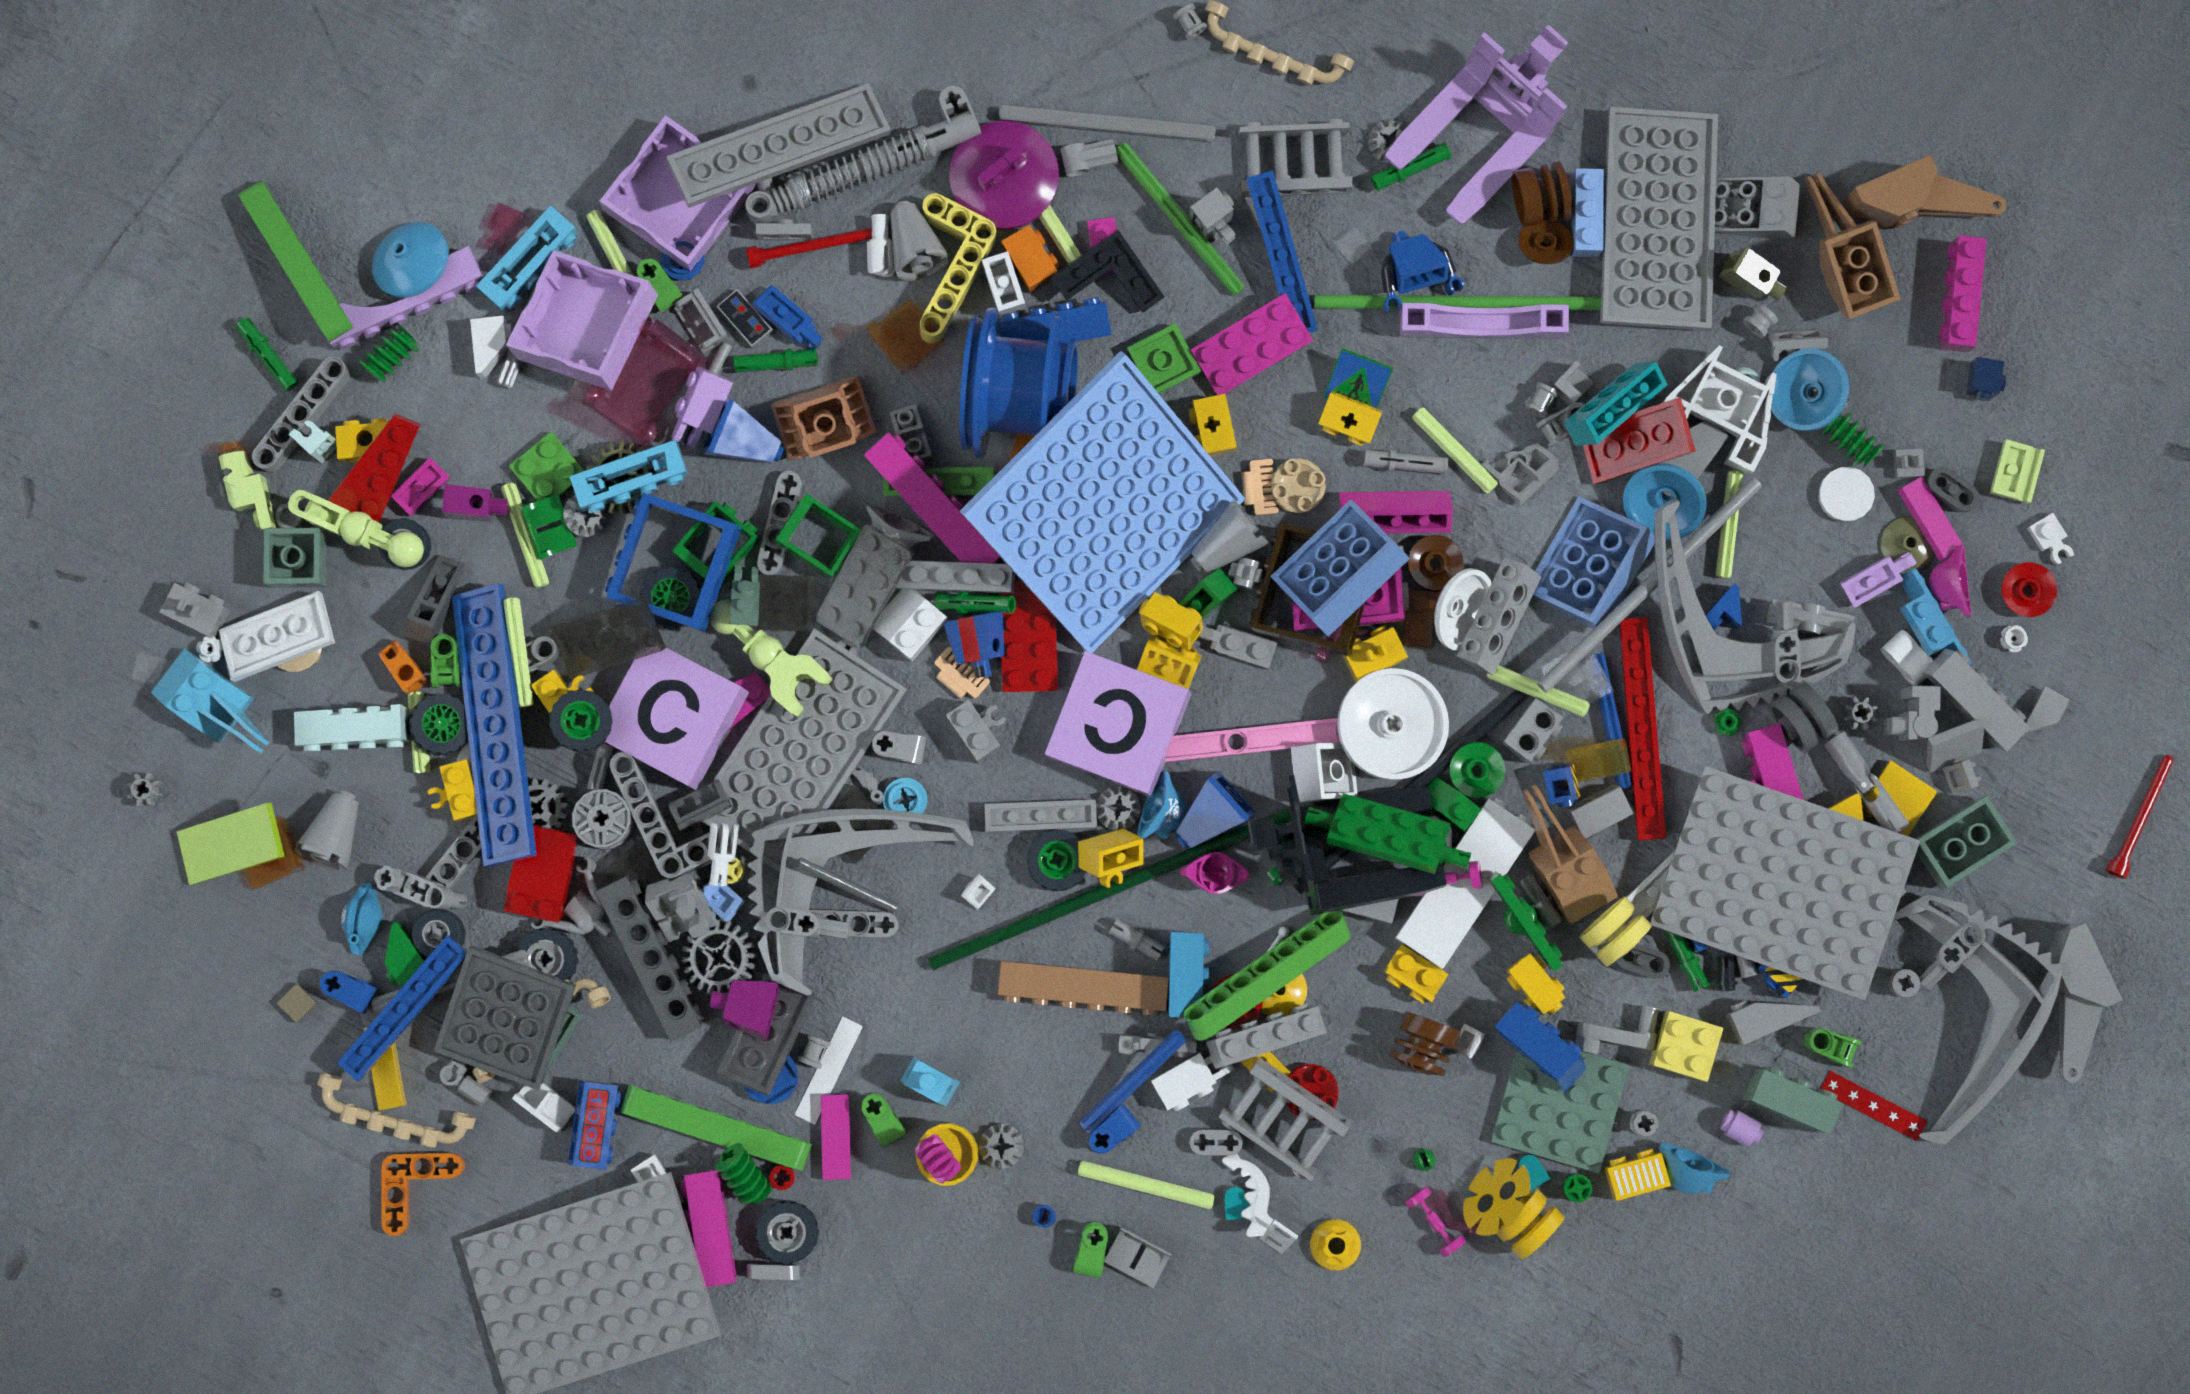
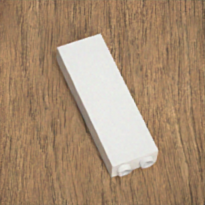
(1449, 912)

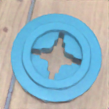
(912, 788)

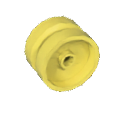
(1619, 935)

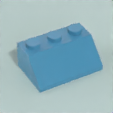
(1186, 971)

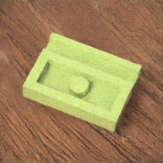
(2017, 471)

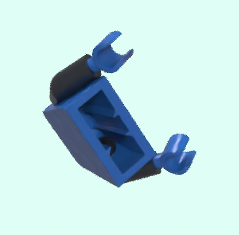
(1415, 265)

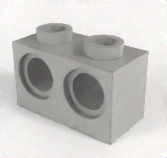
(1527, 727)

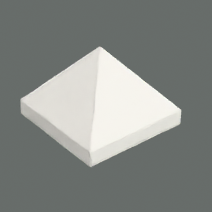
(977, 891)
(1469, 1041)

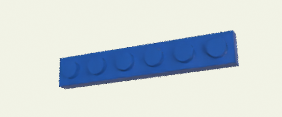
(1280, 245)
(403, 1008)

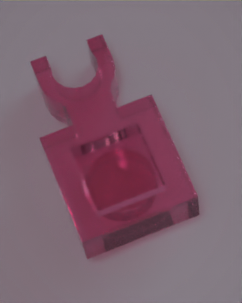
(504, 223)

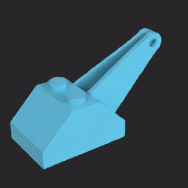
(206, 699)

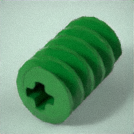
(389, 353)
(1852, 439)
(743, 1175)

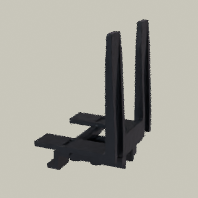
(1300, 855)

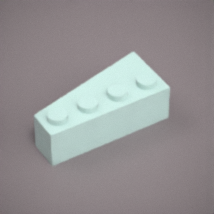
(352, 727)

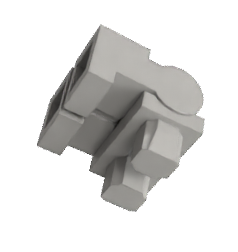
(1920, 719)
(680, 907)

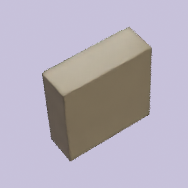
(297, 1003)

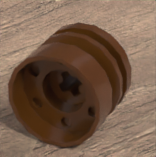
(1547, 193)
(1424, 1044)

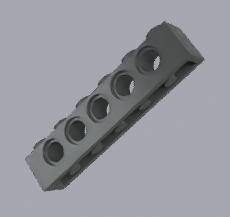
(674, 1024)

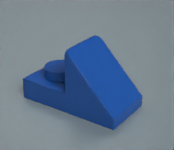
(1728, 606)

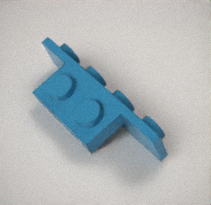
(1926, 617)

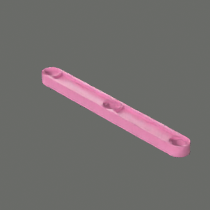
(1255, 740)

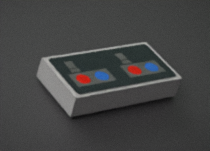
(744, 318)

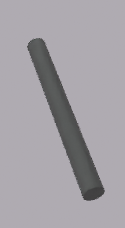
(846, 885)

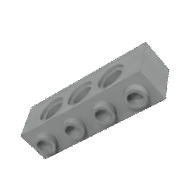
(1498, 616)

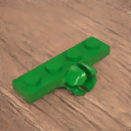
(1522, 920)

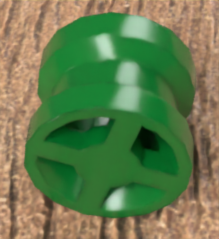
(1578, 1192)

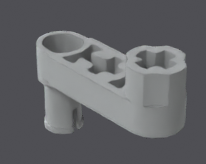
(404, 884)
(1589, 1035)

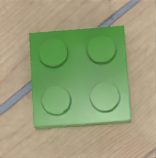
(1164, 359)
(546, 468)

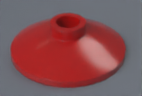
(2042, 587)

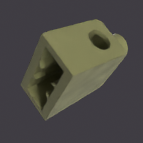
(1751, 274)

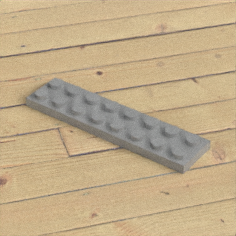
(778, 145)

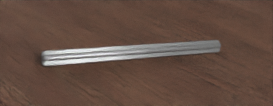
(1107, 123)

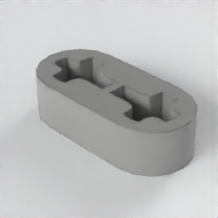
(1212, 1134)
(773, 1271)

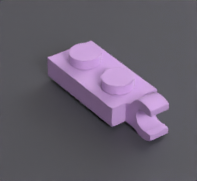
(1876, 578)

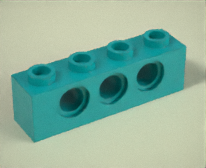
(1615, 403)

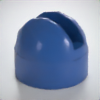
(1040, 1213)

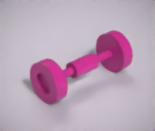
(1475, 875)
(1436, 1223)

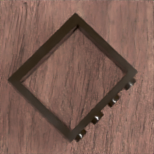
(1266, 594)

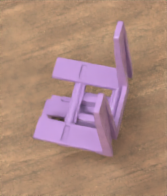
(1476, 81)

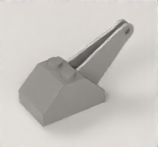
(2082, 993)

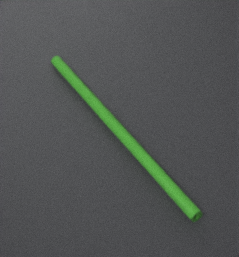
(1377, 301)

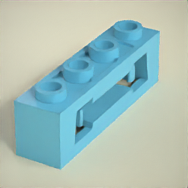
(499, 286)
(622, 492)

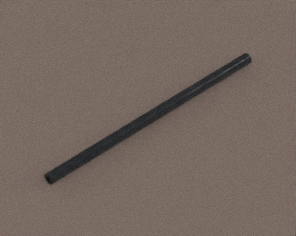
(1441, 763)

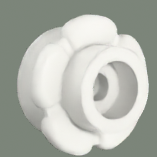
(2019, 633)
(204, 654)

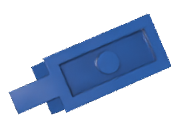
(787, 317)

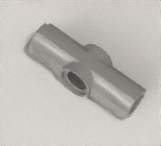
(1813, 618)

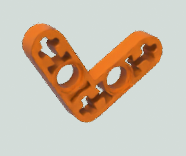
(401, 1181)

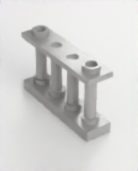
(1309, 182)
(1288, 1092)

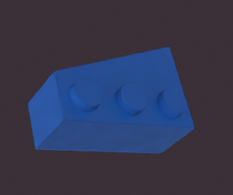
(1542, 1045)

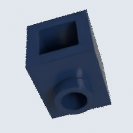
(1985, 378)

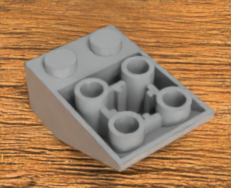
(1757, 207)

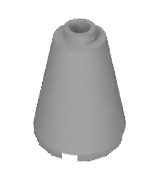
(914, 243)
(1228, 539)
(331, 833)

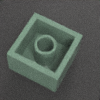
(295, 557)

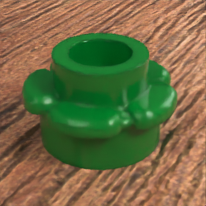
(1720, 722)

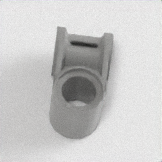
(1554, 426)
(535, 660)
(905, 748)

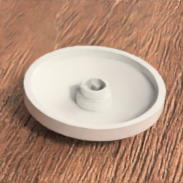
(1393, 724)

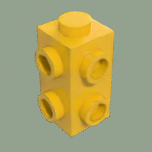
(1170, 620)
(1540, 990)

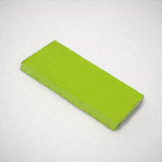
(230, 844)

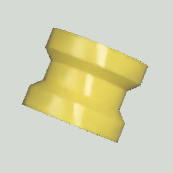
(739, 871)

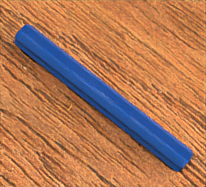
(1611, 722)
(1132, 1081)

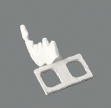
(1259, 1203)

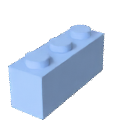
(1587, 213)

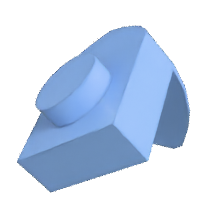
(723, 900)

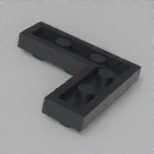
(1113, 254)

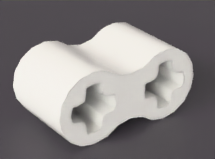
(1907, 657)

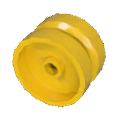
(962, 1146)
(1531, 1226)

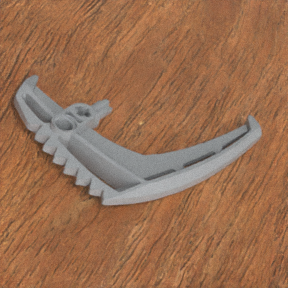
(1733, 659)
(797, 886)
(2006, 988)

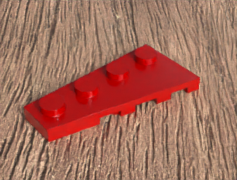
(377, 471)

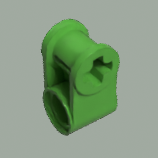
(664, 286)
(445, 664)
(1836, 1046)
(885, 1123)
(1091, 1255)

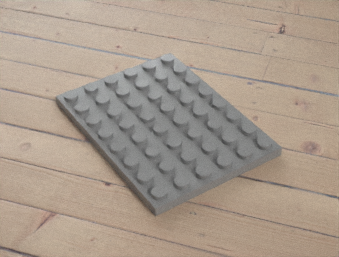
(1784, 883)
(590, 1286)

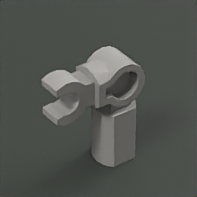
(453, 1076)

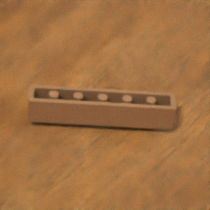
(1083, 986)

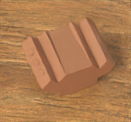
(823, 419)

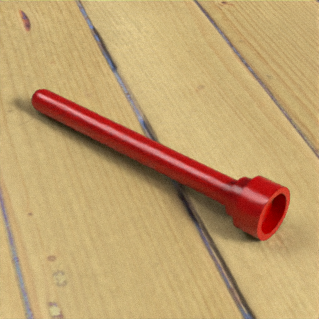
(759, 256)
(2119, 865)

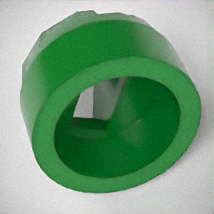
(1418, 1162)

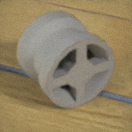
(1760, 320)
(1897, 982)

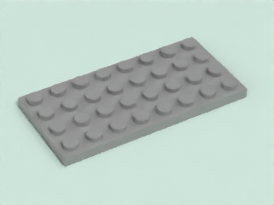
(1659, 218)
(804, 761)

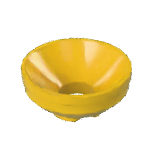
(1324, 1233)

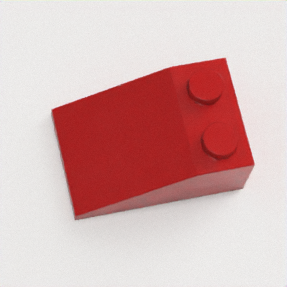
(542, 882)

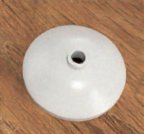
(1459, 605)

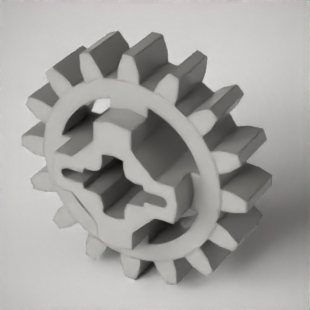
(547, 798)

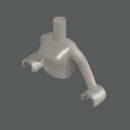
(582, 909)

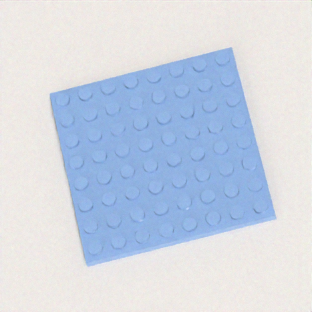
(1102, 503)

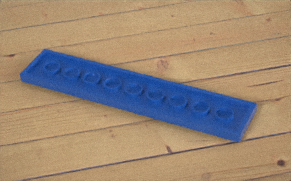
(493, 726)

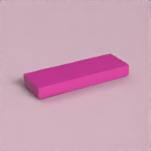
(1930, 518)
(835, 1137)

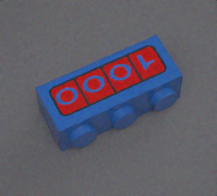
(593, 1125)

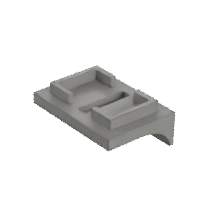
(1124, 1251)

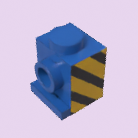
(1556, 794)
(1779, 980)

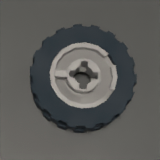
(554, 944)
(803, 1237)

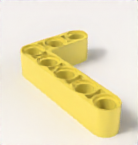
(959, 265)

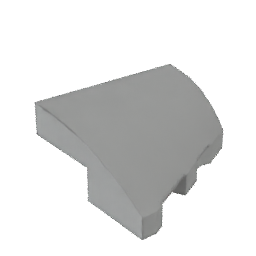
(1523, 471)

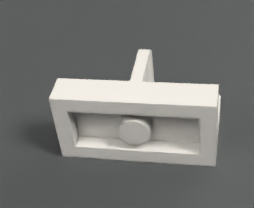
(546, 1106)

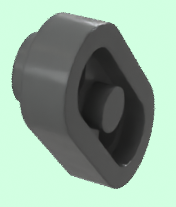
(1953, 487)
(1641, 959)

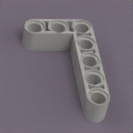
(658, 825)

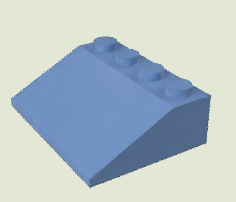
(1592, 562)
(1340, 567)

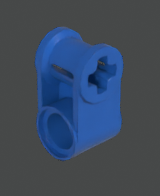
(352, 992)
(1116, 1127)

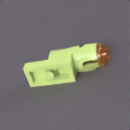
(241, 488)

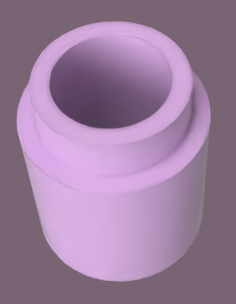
(1741, 1128)

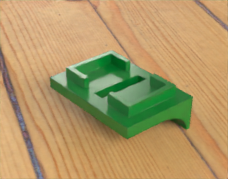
(553, 539)

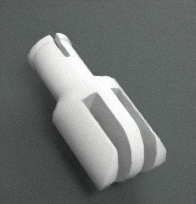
(880, 248)
(721, 855)

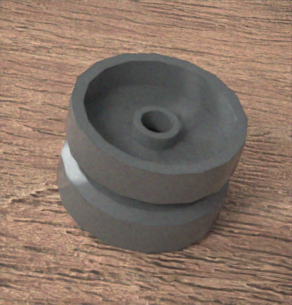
(1803, 717)

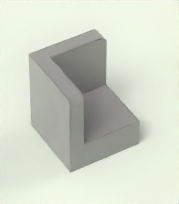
(1572, 384)

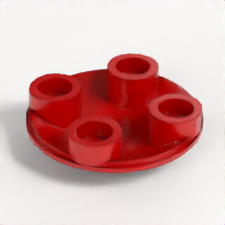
(1317, 1081)

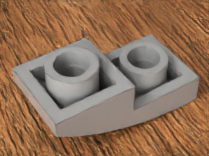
(909, 427)

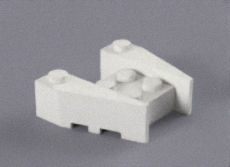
(1731, 403)

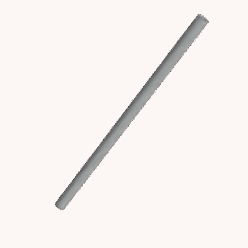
(1646, 587)

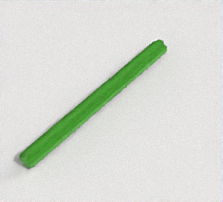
(1179, 219)

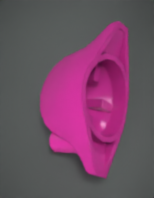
(1950, 583)
(1215, 873)

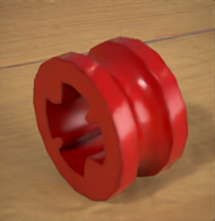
(787, 1184)

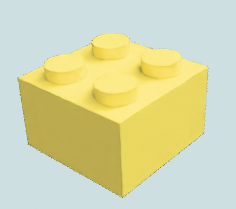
(1686, 1046)

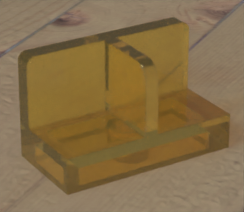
(1600, 760)

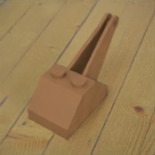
(1919, 191)
(1853, 259)
(1567, 865)

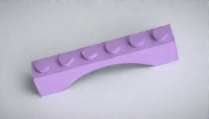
(460, 275)
(1514, 322)

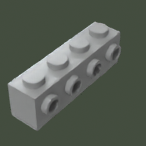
(1976, 699)
(1266, 1037)

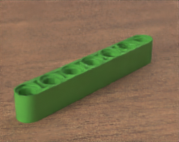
(295, 261)
(1266, 974)
(715, 1127)

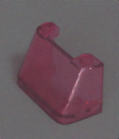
(646, 383)

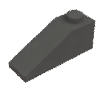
(434, 600)

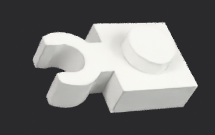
(2049, 534)

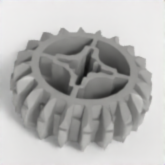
(711, 968)

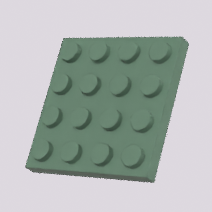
(1558, 1124)

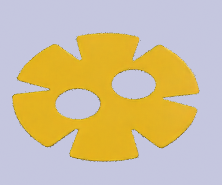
(1506, 1209)

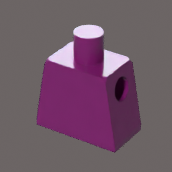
(459, 503)
(748, 1006)

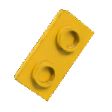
(1169, 662)
(1415, 973)

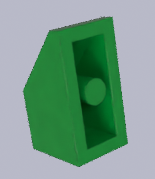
(1209, 593)
(1452, 805)
(401, 955)

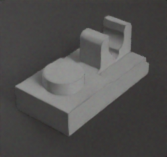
(1796, 339)

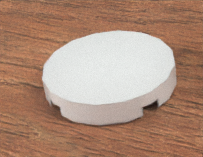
(1846, 494)

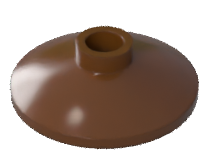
(1550, 234)
(1437, 548)

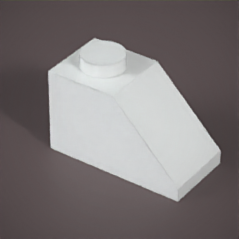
(489, 342)

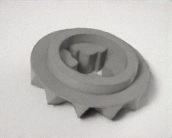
(1377, 142)
(576, 522)
(1109, 798)
(1011, 1155)

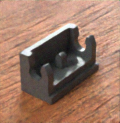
(700, 805)

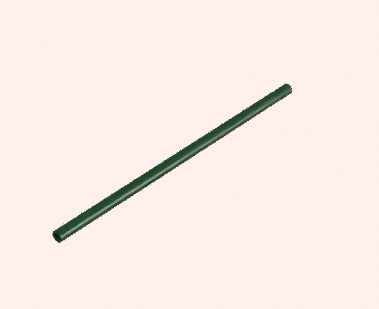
(1098, 893)

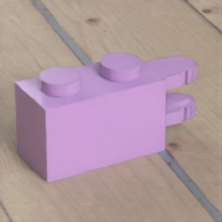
(701, 404)

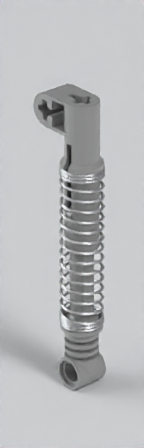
(920, 144)

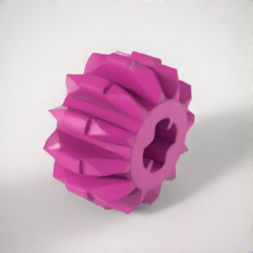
(937, 1158)

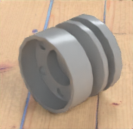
(617, 828)

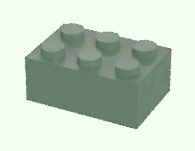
(1964, 842)
(1793, 1099)

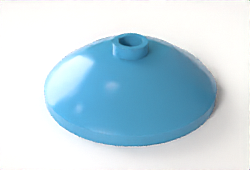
(410, 259)
(1797, 378)
(1646, 494)

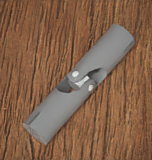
(1857, 770)

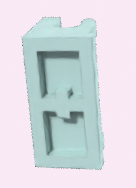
(318, 444)

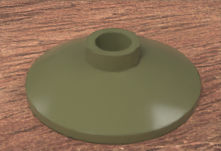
(1894, 542)

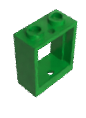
(806, 503)
(695, 532)

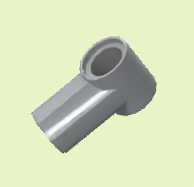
(1081, 158)

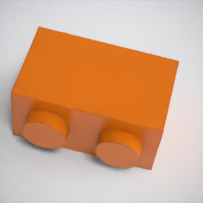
(1030, 257)

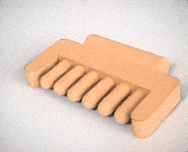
(1253, 490)
(955, 680)

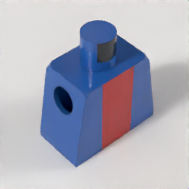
(977, 640)

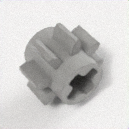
(1246, 573)
(1856, 705)
(142, 797)

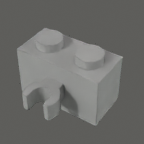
(1213, 214)
(194, 610)
(975, 730)

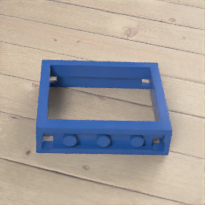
(714, 576)

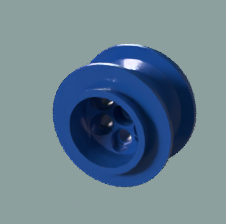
(1013, 381)

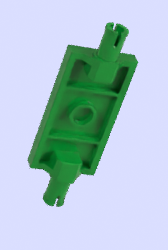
(1388, 834)

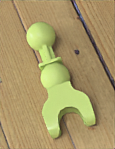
(358, 528)
(768, 655)

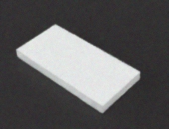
(276, 636)

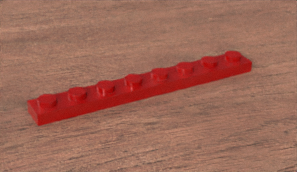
(1642, 729)

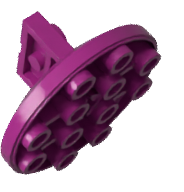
(1005, 174)

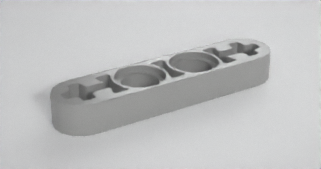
(776, 523)
(452, 857)
(847, 916)

